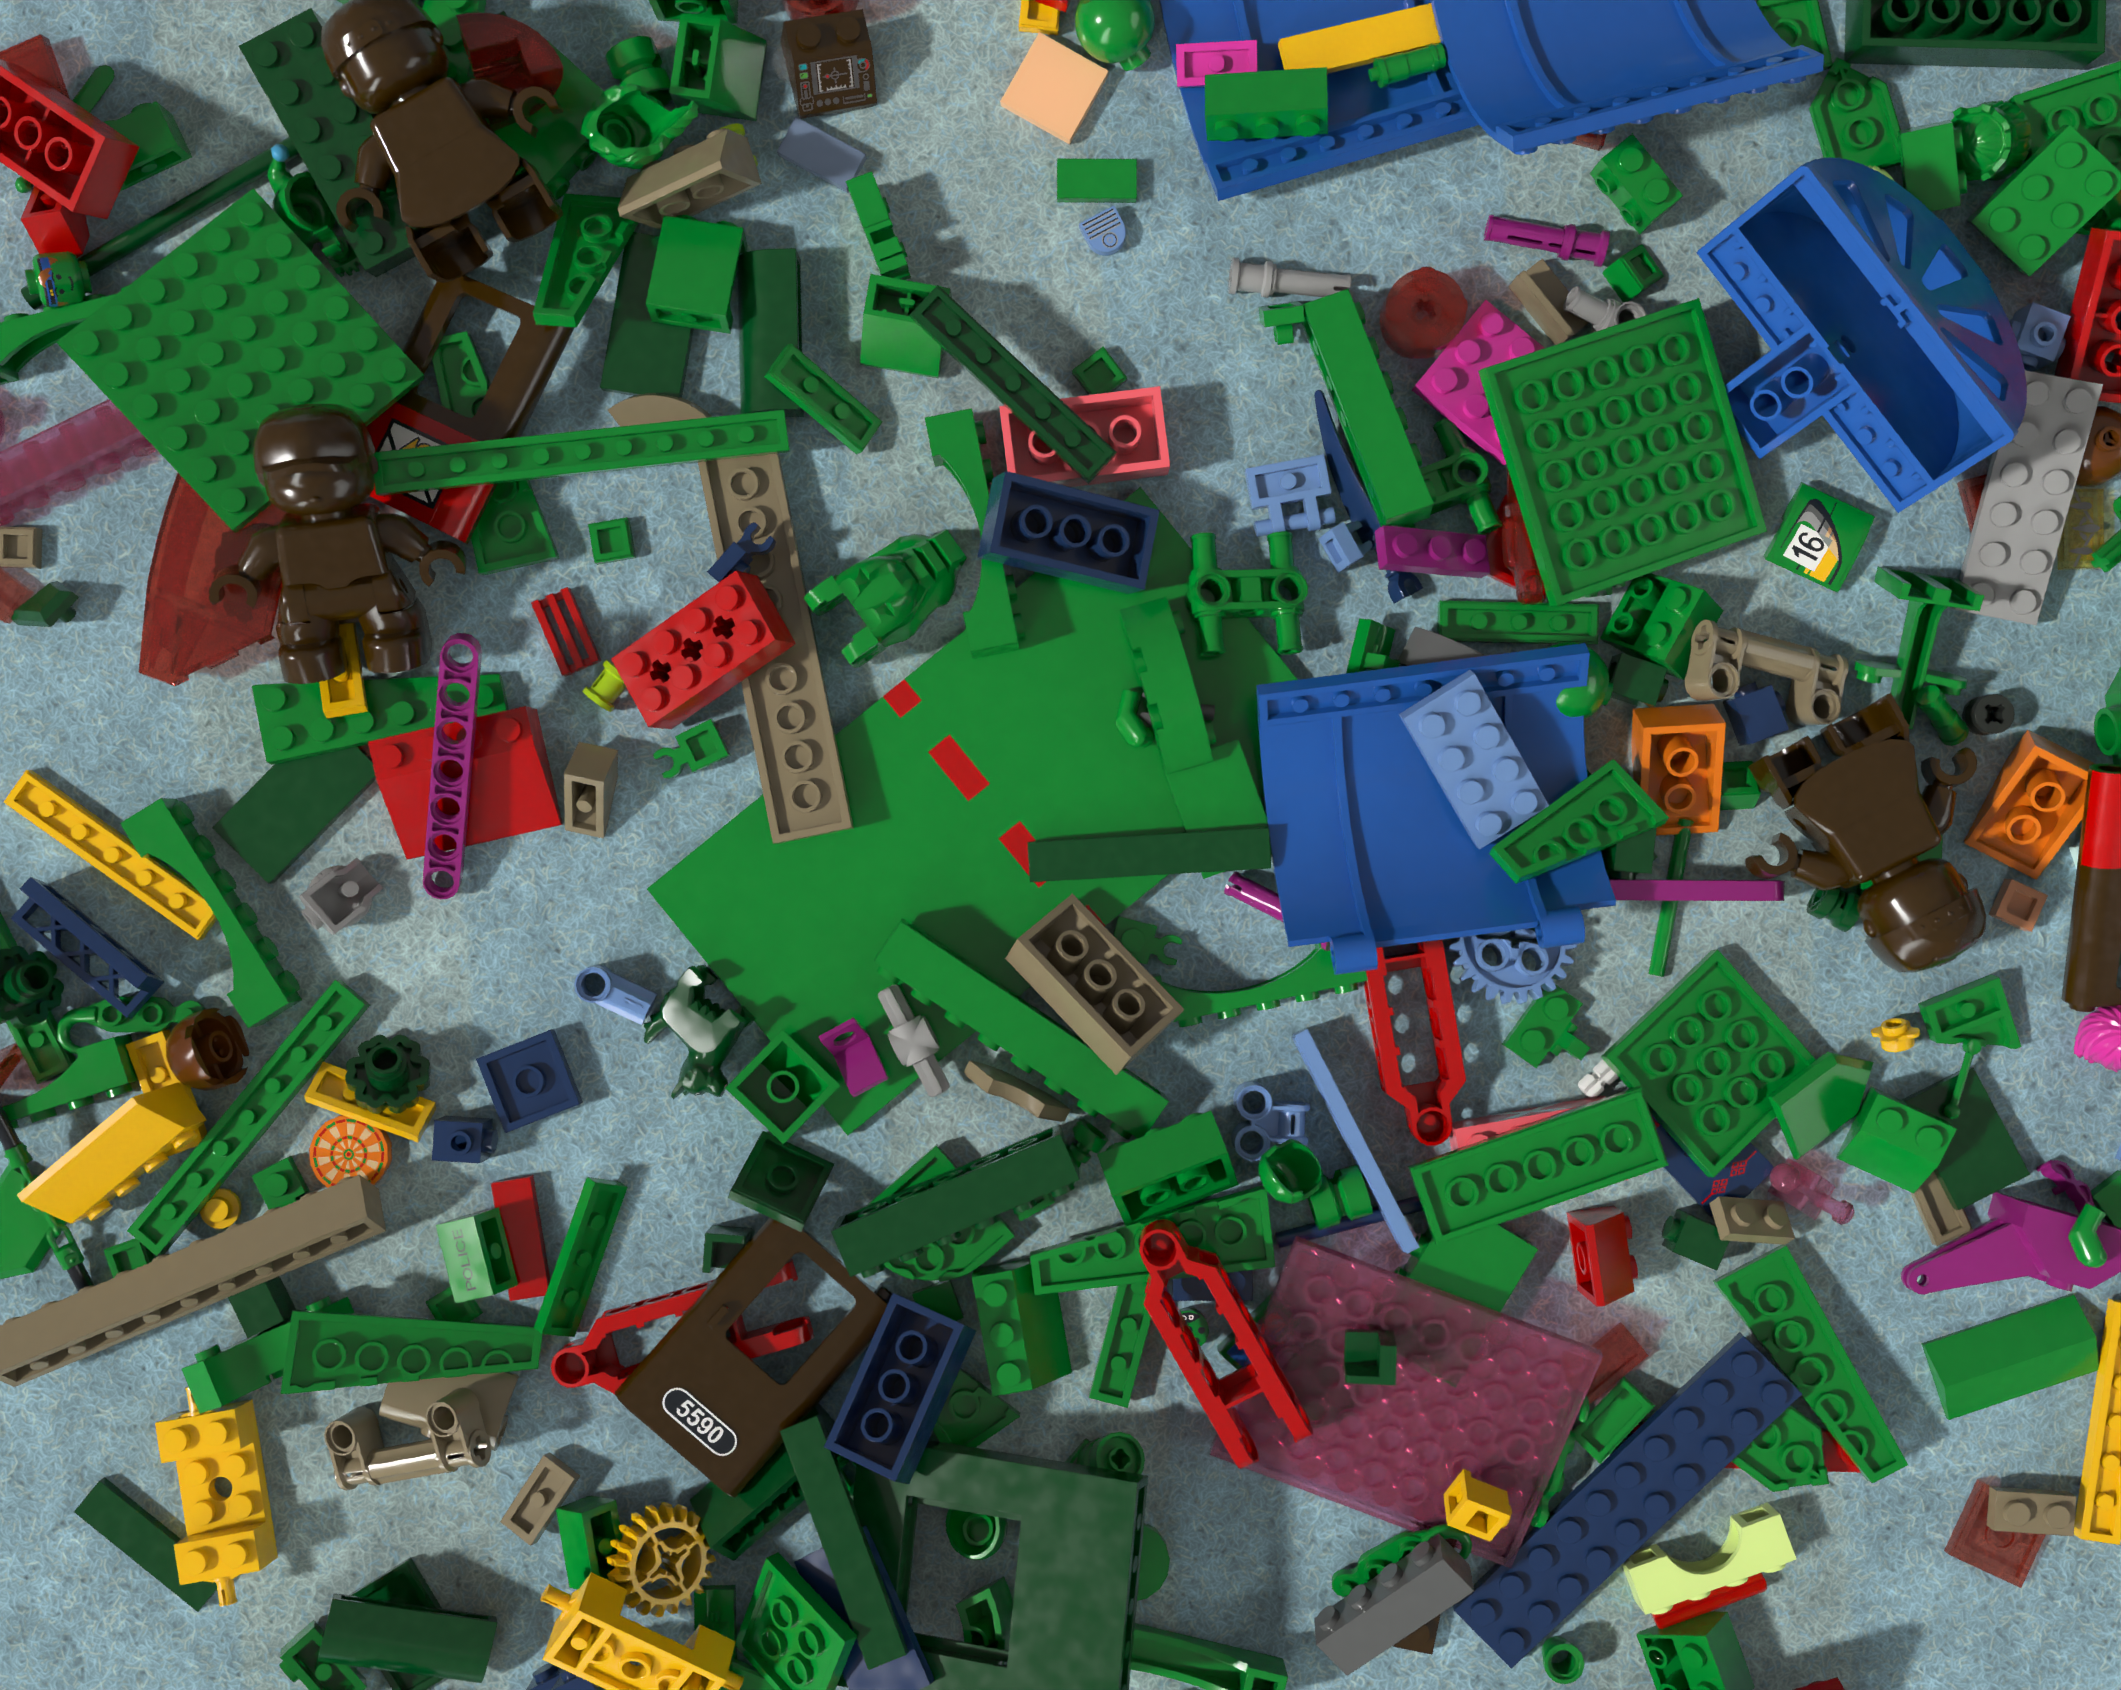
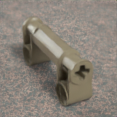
(1814, 688)
(454, 1428)

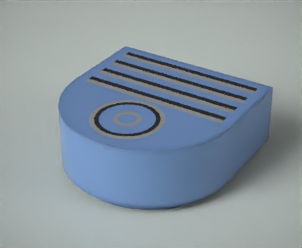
(1104, 232)

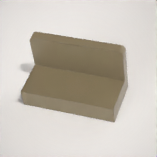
(1544, 299)

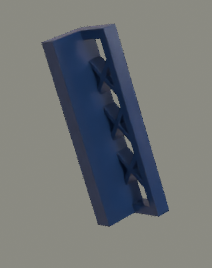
(69, 918)

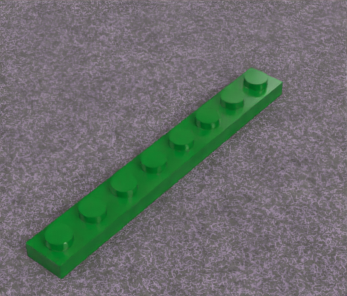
(248, 1118)

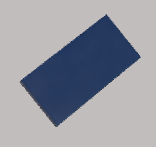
(903, 1673)

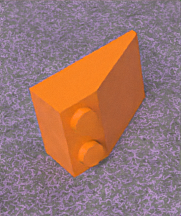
(1680, 763)
(2031, 805)

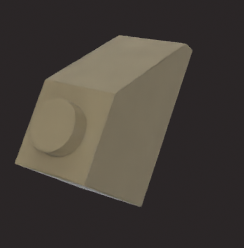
(590, 789)

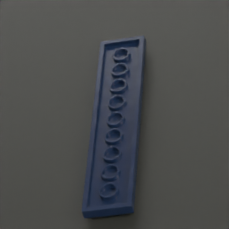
(1627, 1499)

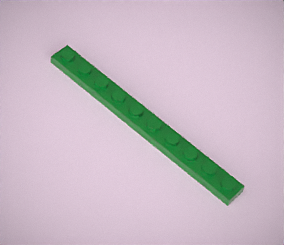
(580, 452)

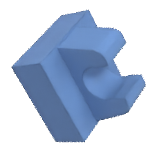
(1342, 547)

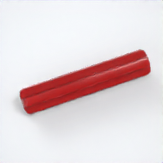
(1718, 1598)

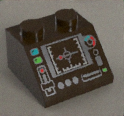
(829, 63)

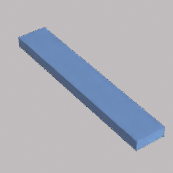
(1354, 1141)

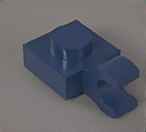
(740, 554)

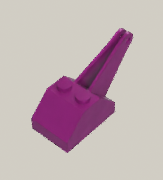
(2015, 1243)

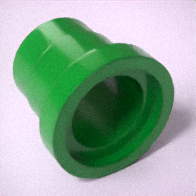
(1567, 1670)

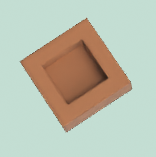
(2018, 905)

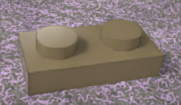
(1752, 1220)
(539, 1498)
(2031, 1511)

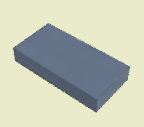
(821, 154)

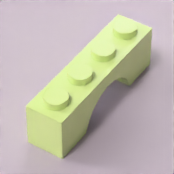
(1753, 1545)

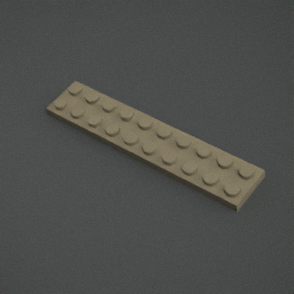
(788, 695)

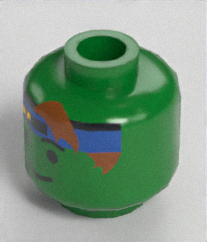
(58, 279)

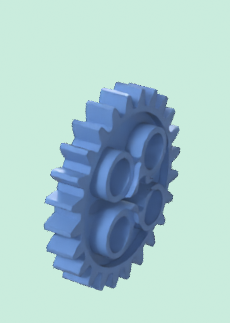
(1509, 973)

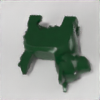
(702, 1028)

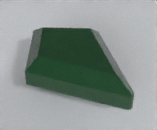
(47, 607)

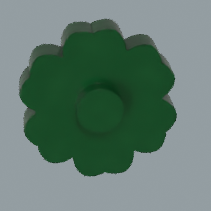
(27, 987)
(388, 1074)

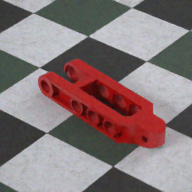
(1427, 1102)
(1168, 1254)
(596, 1359)

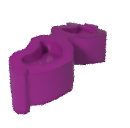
(2065, 1180)

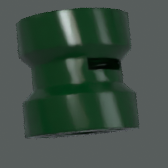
(1835, 906)

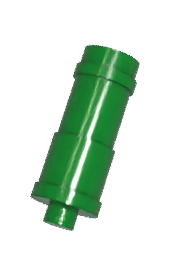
(1407, 64)
(1943, 717)

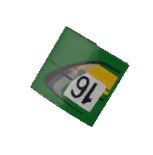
(1819, 537)

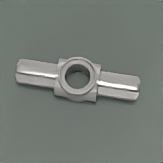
(913, 1040)

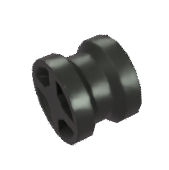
(1979, 718)

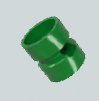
(639, 63)
(1340, 1197)
(1113, 1452)

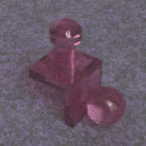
(1808, 1192)

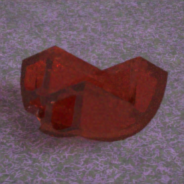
(509, 55)

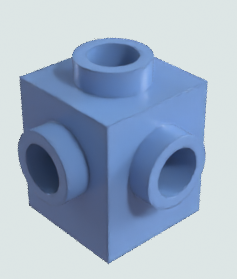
(2039, 335)

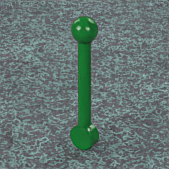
(1971, 1047)

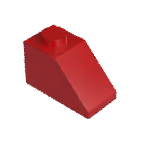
(54, 226)

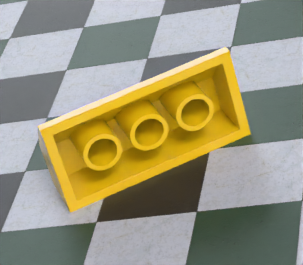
(116, 1155)

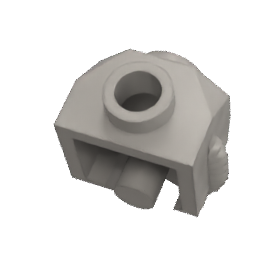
(339, 896)

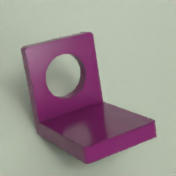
(855, 1057)

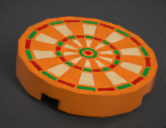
(349, 1149)

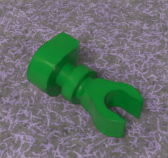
(337, 251)
(1088, 1139)

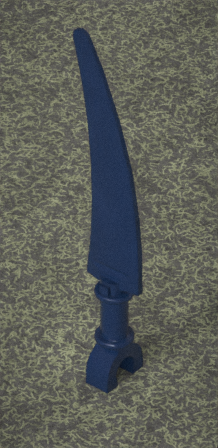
(1356, 498)

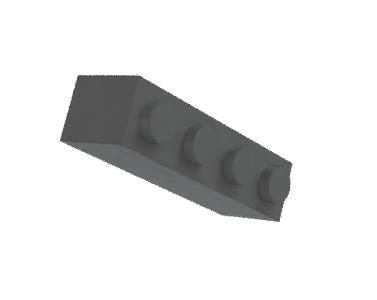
(1393, 1604)

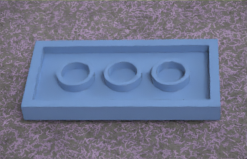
(1474, 759)

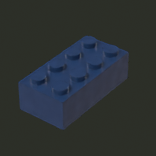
(1068, 533)
(900, 1389)

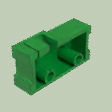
(877, 226)

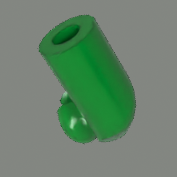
(1130, 724)
(2085, 1239)

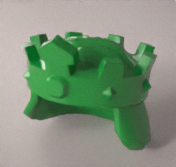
(1993, 140)

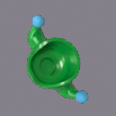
(297, 199)

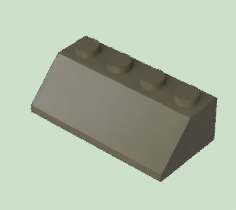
(1093, 983)

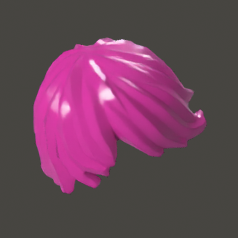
(2100, 1037)

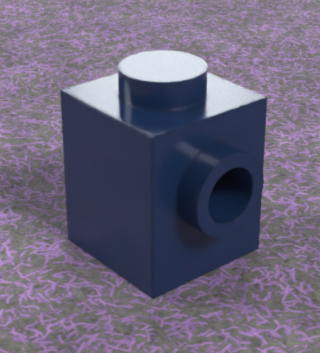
(1756, 713)
(463, 1139)

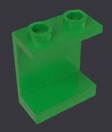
(695, 273)

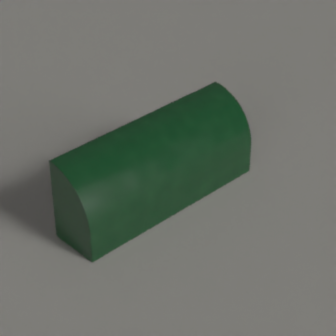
(767, 323)
(739, 1522)
(407, 1638)

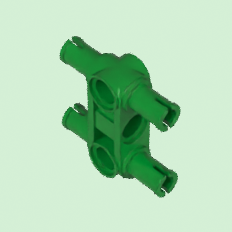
(1453, 490)
(1246, 593)

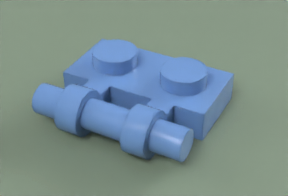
(1288, 483)

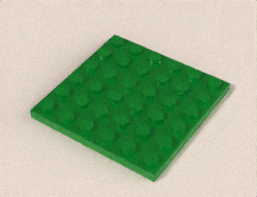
(225, 338)
(1623, 451)

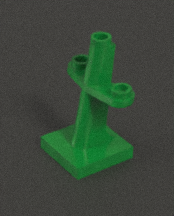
(1927, 600)

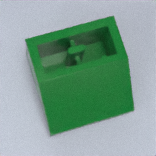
(717, 67)
(889, 333)
(1659, 621)
(1696, 1655)

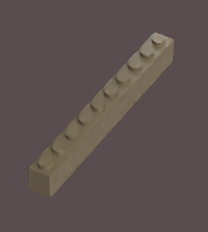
(189, 1279)

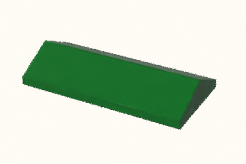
(2012, 1356)

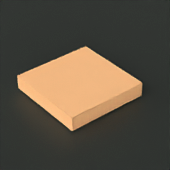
(1054, 88)

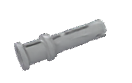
(1270, 279)

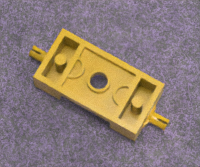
(223, 1533)
(599, 1643)

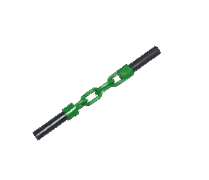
(68, 1255)

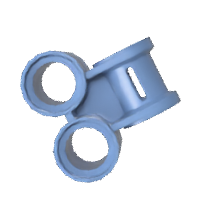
(1270, 1120)

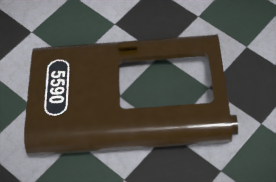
(716, 1399)

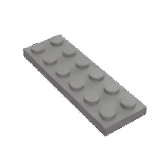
(2029, 499)

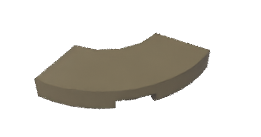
(655, 408)
(1016, 1091)

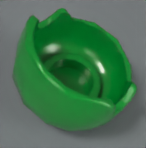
(1290, 1172)

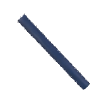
(1310, 1231)

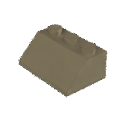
(690, 179)

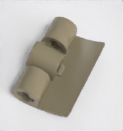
(410, 1400)

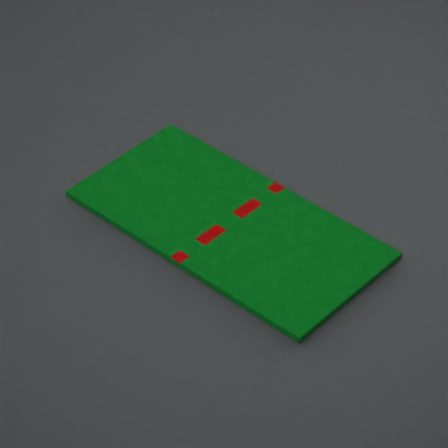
(942, 803)

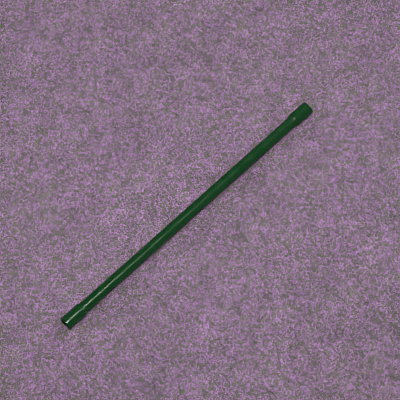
(177, 213)

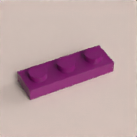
(1432, 552)

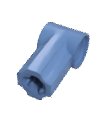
(619, 994)

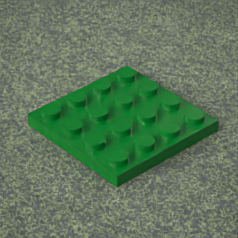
(1709, 1062)

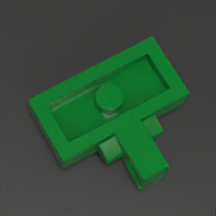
(1547, 1028)

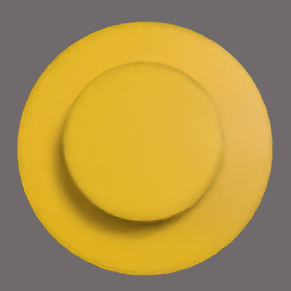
(222, 1209)

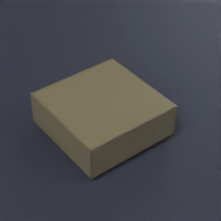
(20, 547)

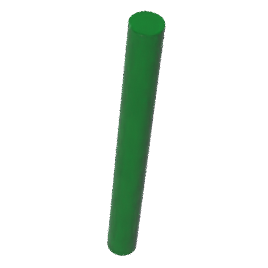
(1669, 908)

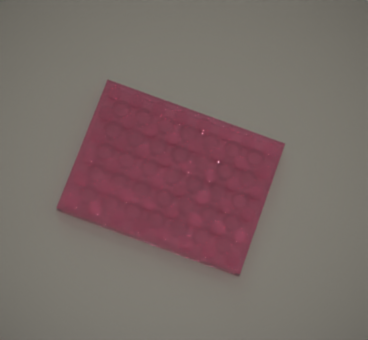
(1466, 1396)

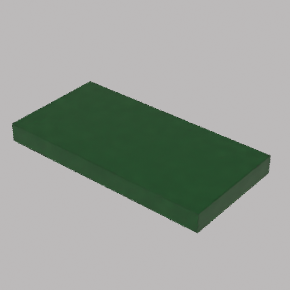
(640, 352)
(294, 808)

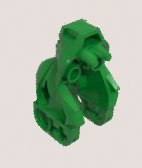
(892, 591)

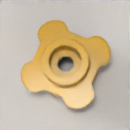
(1896, 1034)

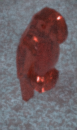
(1518, 551)

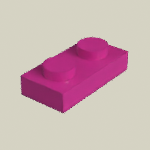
(1208, 58)

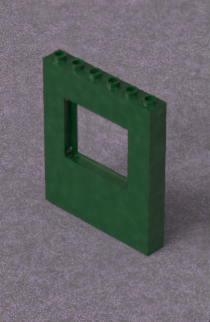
(1071, 1571)

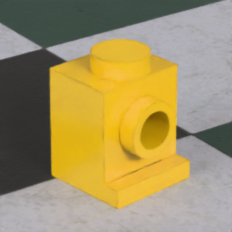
(1476, 1506)

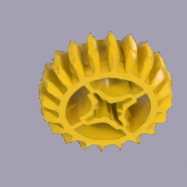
(688, 1544)

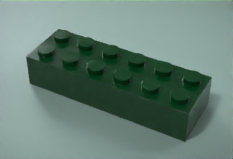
(1975, 33)
(326, 131)
(956, 1201)

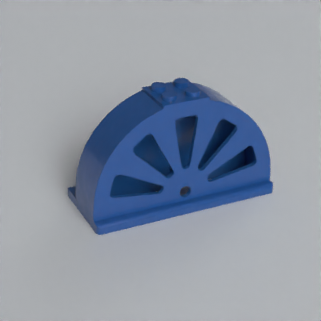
(1871, 326)

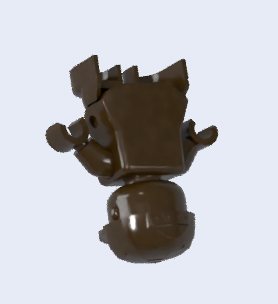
(433, 137)
(334, 549)
(1872, 827)

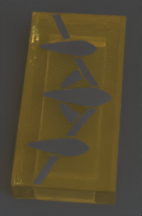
(2082, 530)

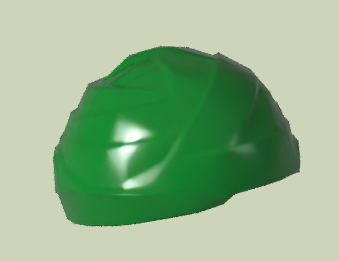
(975, 1534)

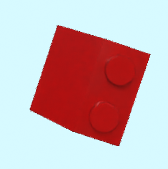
(1602, 1253)

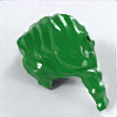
(633, 126)

